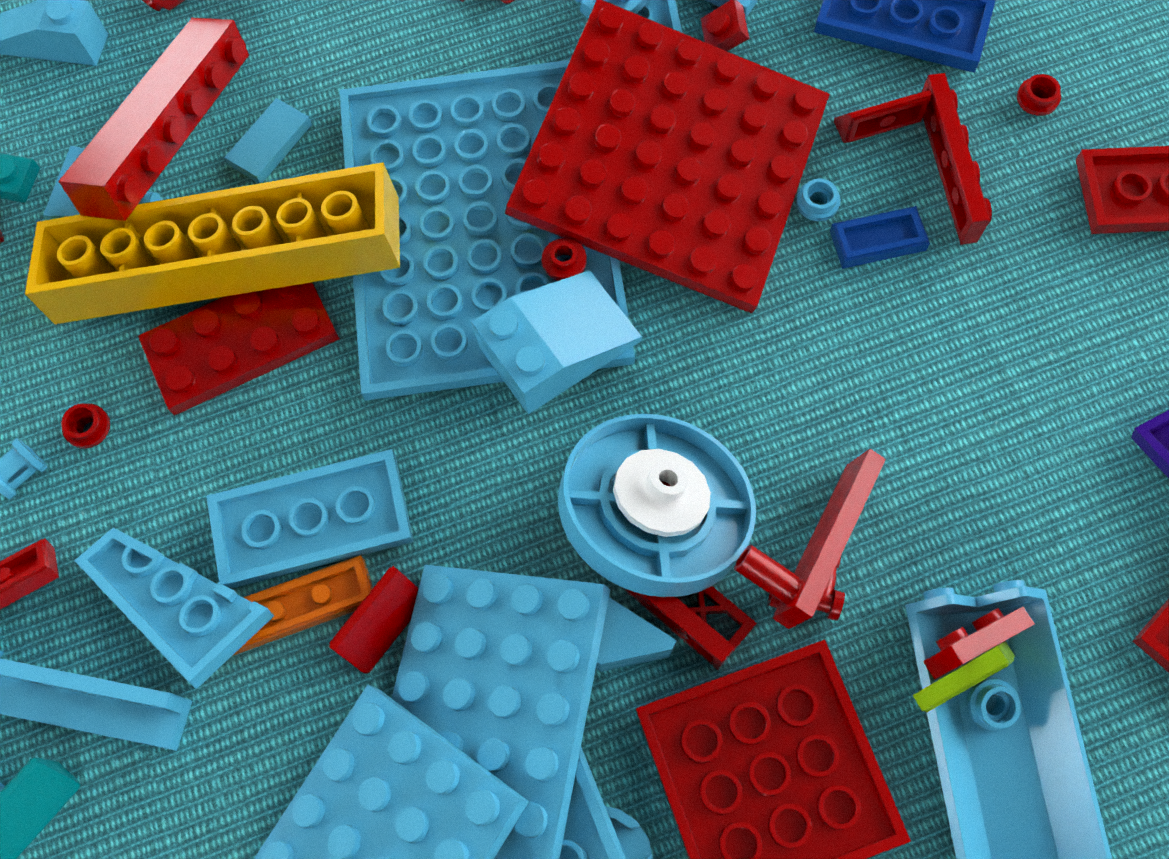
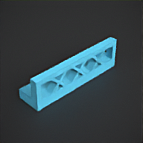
(92, 704)

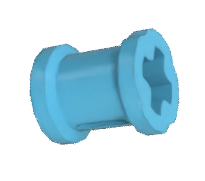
(18, 466)

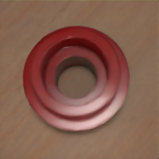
(1039, 95)
(560, 270)
(75, 420)

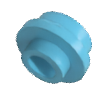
(820, 190)
(1006, 709)

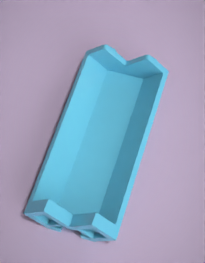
(1020, 786)

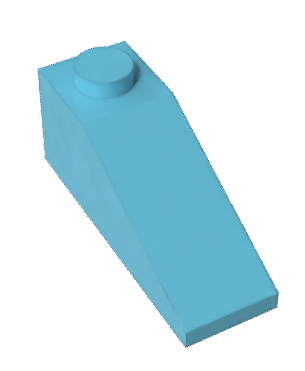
(53, 32)

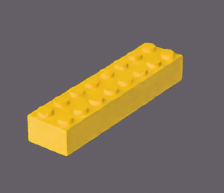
(217, 244)

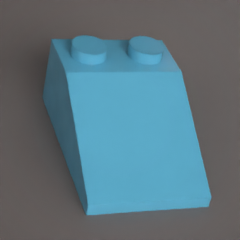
(553, 337)

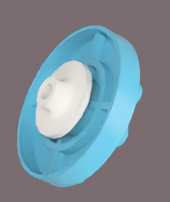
(656, 505)

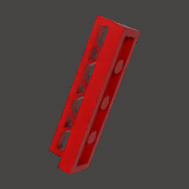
(694, 629)

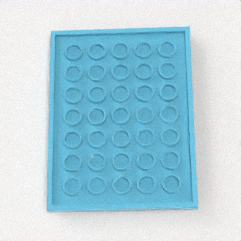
(454, 162)

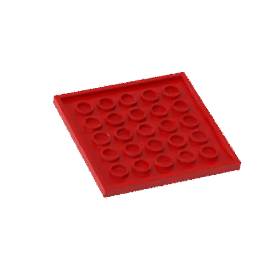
(670, 156)

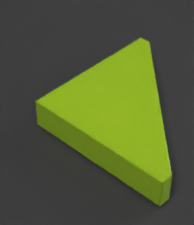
(965, 677)

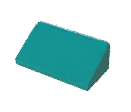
(32, 802)

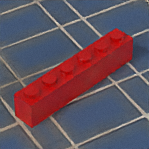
(155, 120)

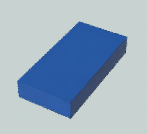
(879, 237)

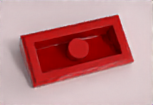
(882, 117)
(376, 621)

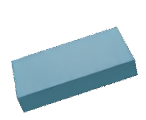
(268, 141)

